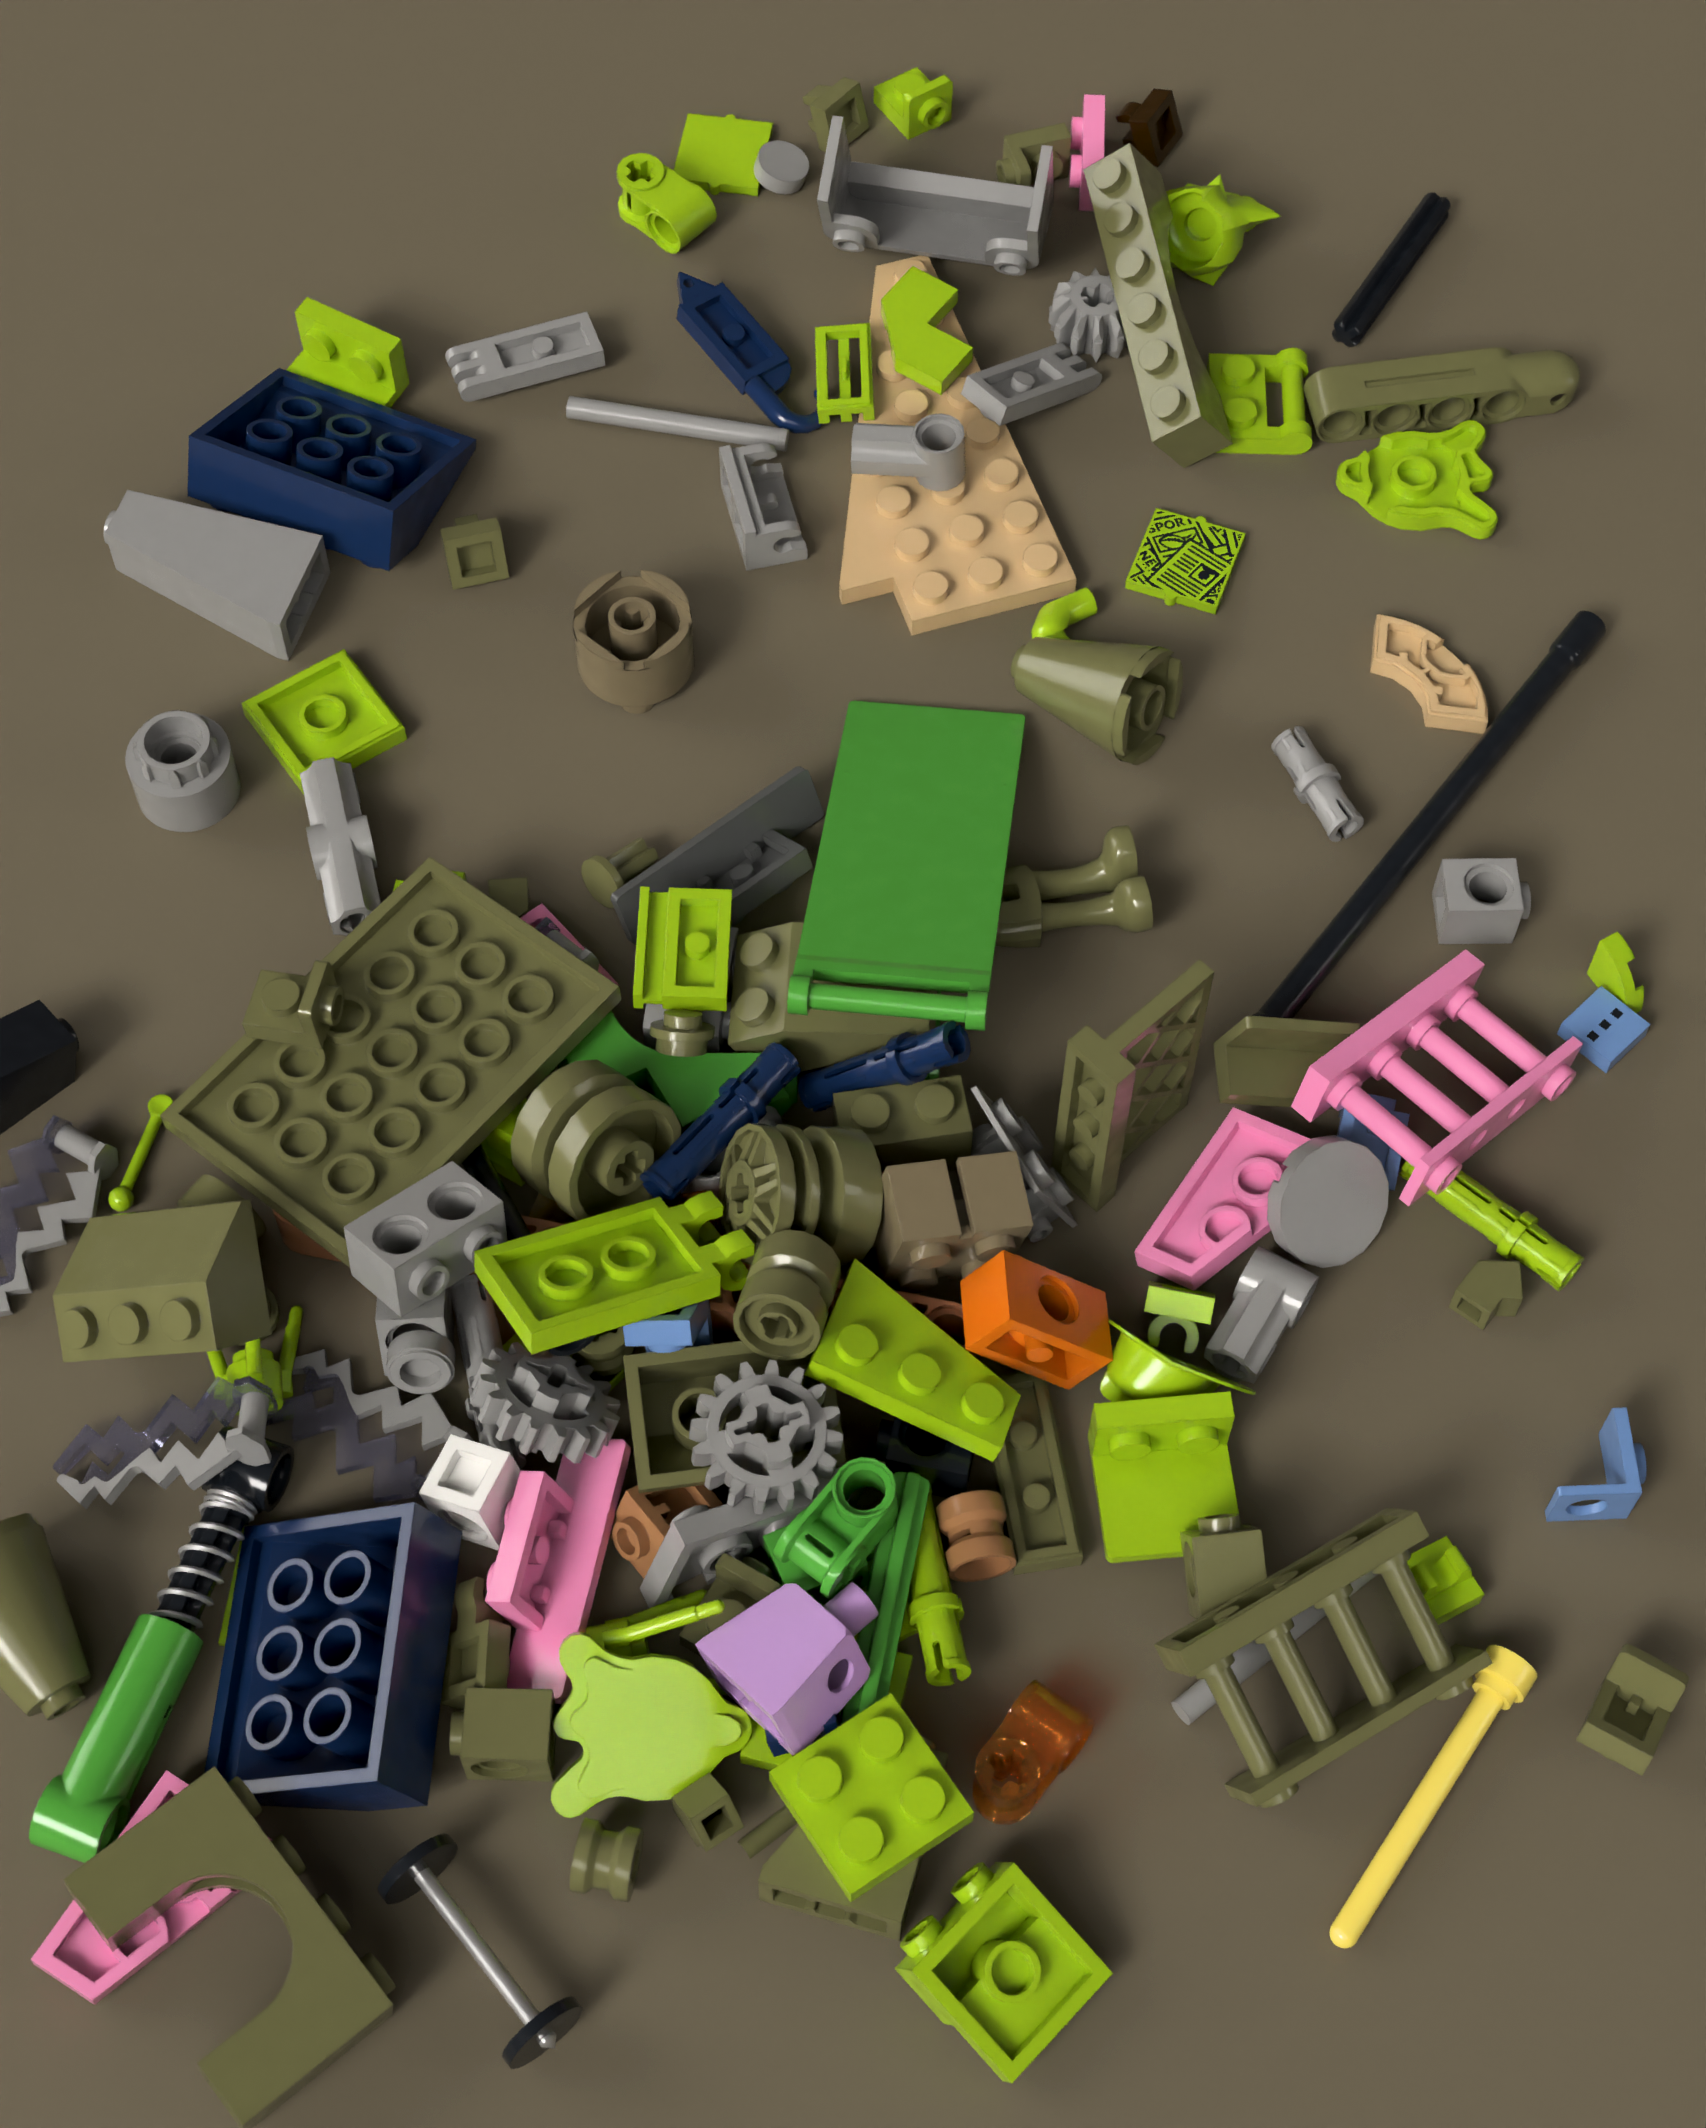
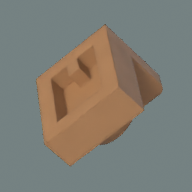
(646, 1518)

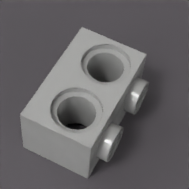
(424, 1238)

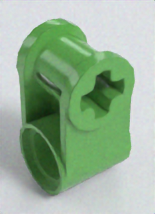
(834, 1538)

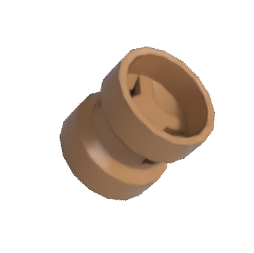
(975, 1536)

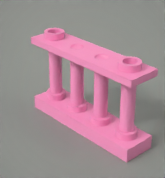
(1415, 1023)

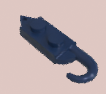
(740, 349)

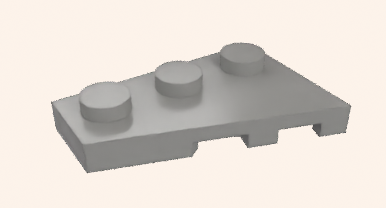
(703, 1534)

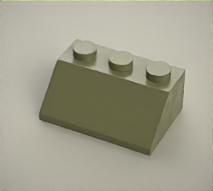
(163, 1284)
(664, 1400)

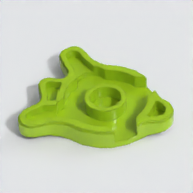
(1424, 481)
(642, 1725)

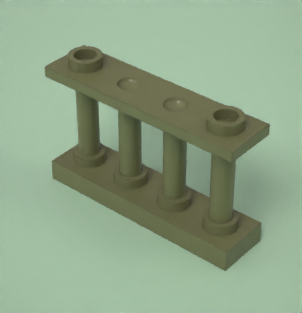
(1266, 1616)

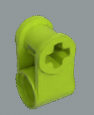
(662, 202)

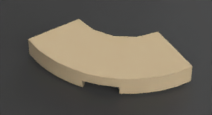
(1433, 674)

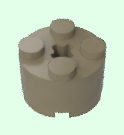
(633, 639)

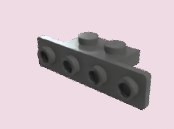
(739, 852)

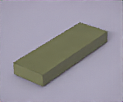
(1035, 1483)

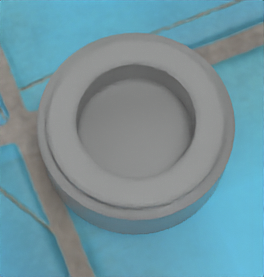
(781, 167)
(420, 1361)

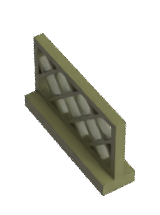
(1127, 1085)

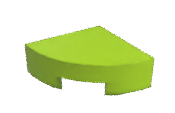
(1612, 972)

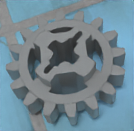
(545, 1403)
(784, 1413)

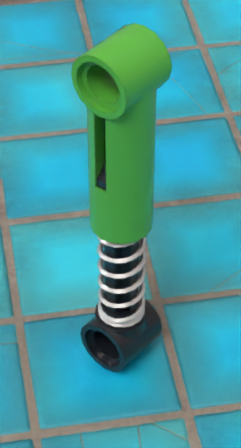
(92, 1797)

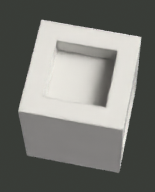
(472, 1489)

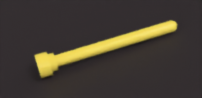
(1496, 1688)

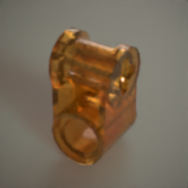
(1032, 1744)

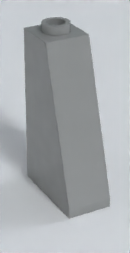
(222, 566)

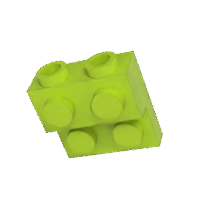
(1001, 1967)

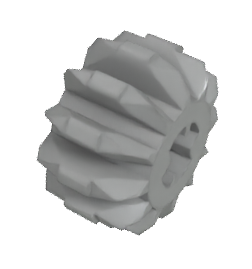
(1087, 316)

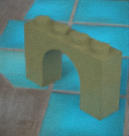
(211, 1842)

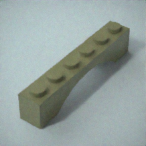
(1173, 383)

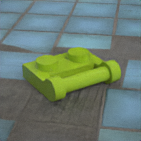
(1242, 390)

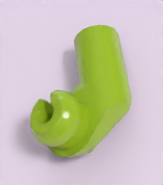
(1062, 613)

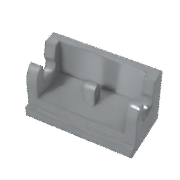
(760, 507)

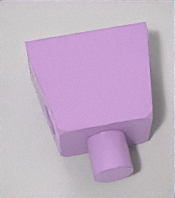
(792, 1660)

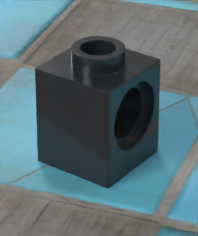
(946, 1470)

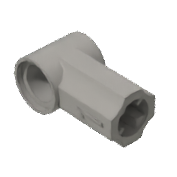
(928, 451)
(1266, 1302)

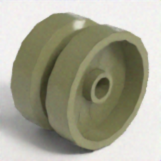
(590, 1138)

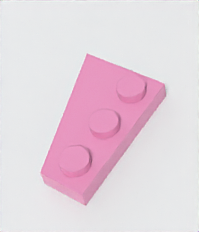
(1219, 1202)
(80, 1956)

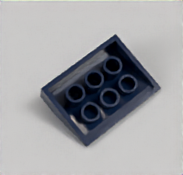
(327, 466)
(337, 1659)

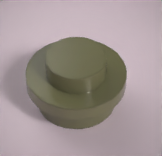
(682, 1033)

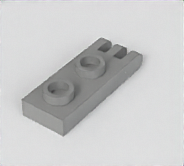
(525, 357)
(1030, 384)

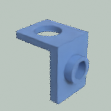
(1624, 1474)

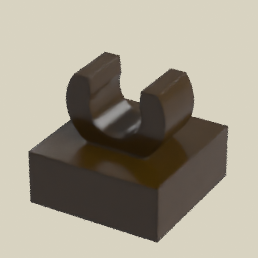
(1153, 125)

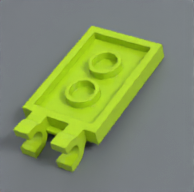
(612, 1269)

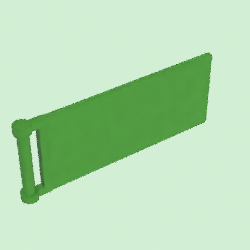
(911, 864)

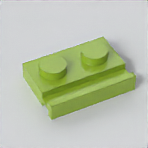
(683, 948)

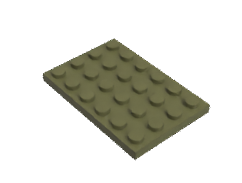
(437, 1042)

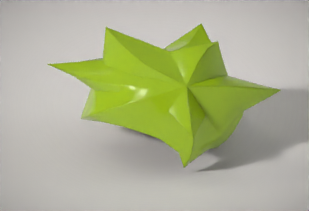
(1210, 228)

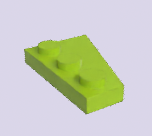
(909, 1367)

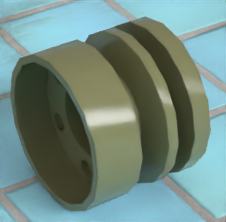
(803, 1181)

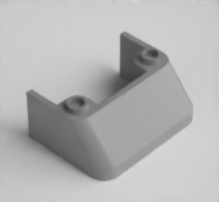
(933, 211)

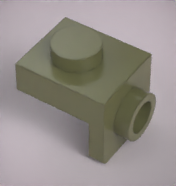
(1632, 1708)

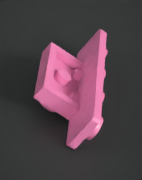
(554, 1561)

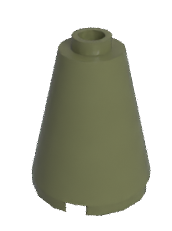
(1103, 690)
(38, 1639)

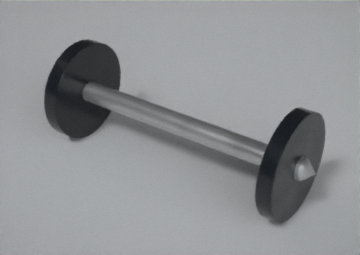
(419, 1871)

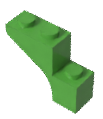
(680, 1082)

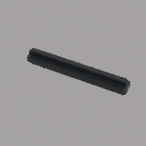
(1391, 269)

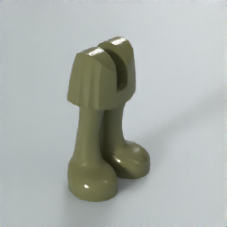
(1115, 872)

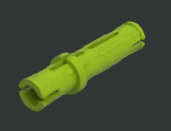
(1511, 1231)
(936, 1609)

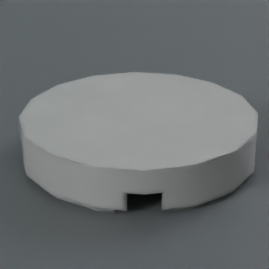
(1328, 1201)

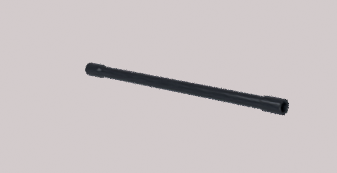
(1563, 657)

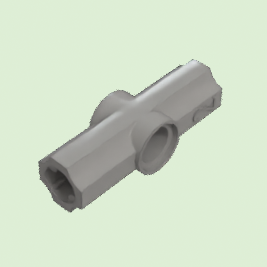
(340, 844)

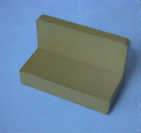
(1268, 1057)

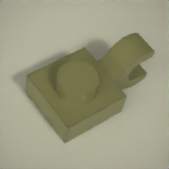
(477, 1649)

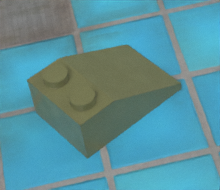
(816, 1040)

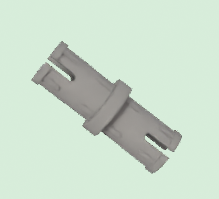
(1317, 784)

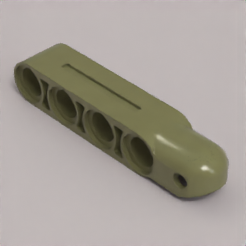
(1437, 392)

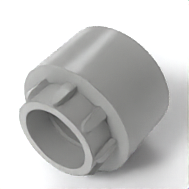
(183, 771)

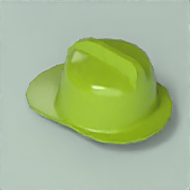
(1146, 1373)

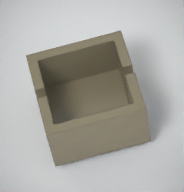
(933, 1235)

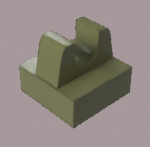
(842, 100)
(474, 551)

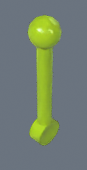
(121, 1197)

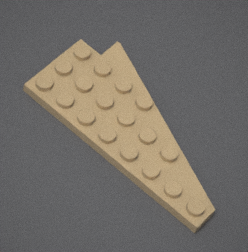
(953, 549)

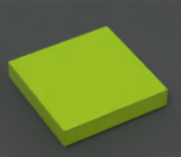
(324, 715)

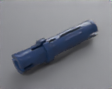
(903, 1061)
(739, 1103)

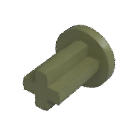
(608, 874)

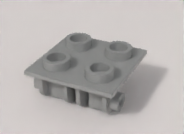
(1044, 1186)

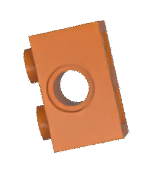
(1036, 1320)

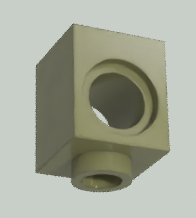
(1220, 1561)
(505, 1734)

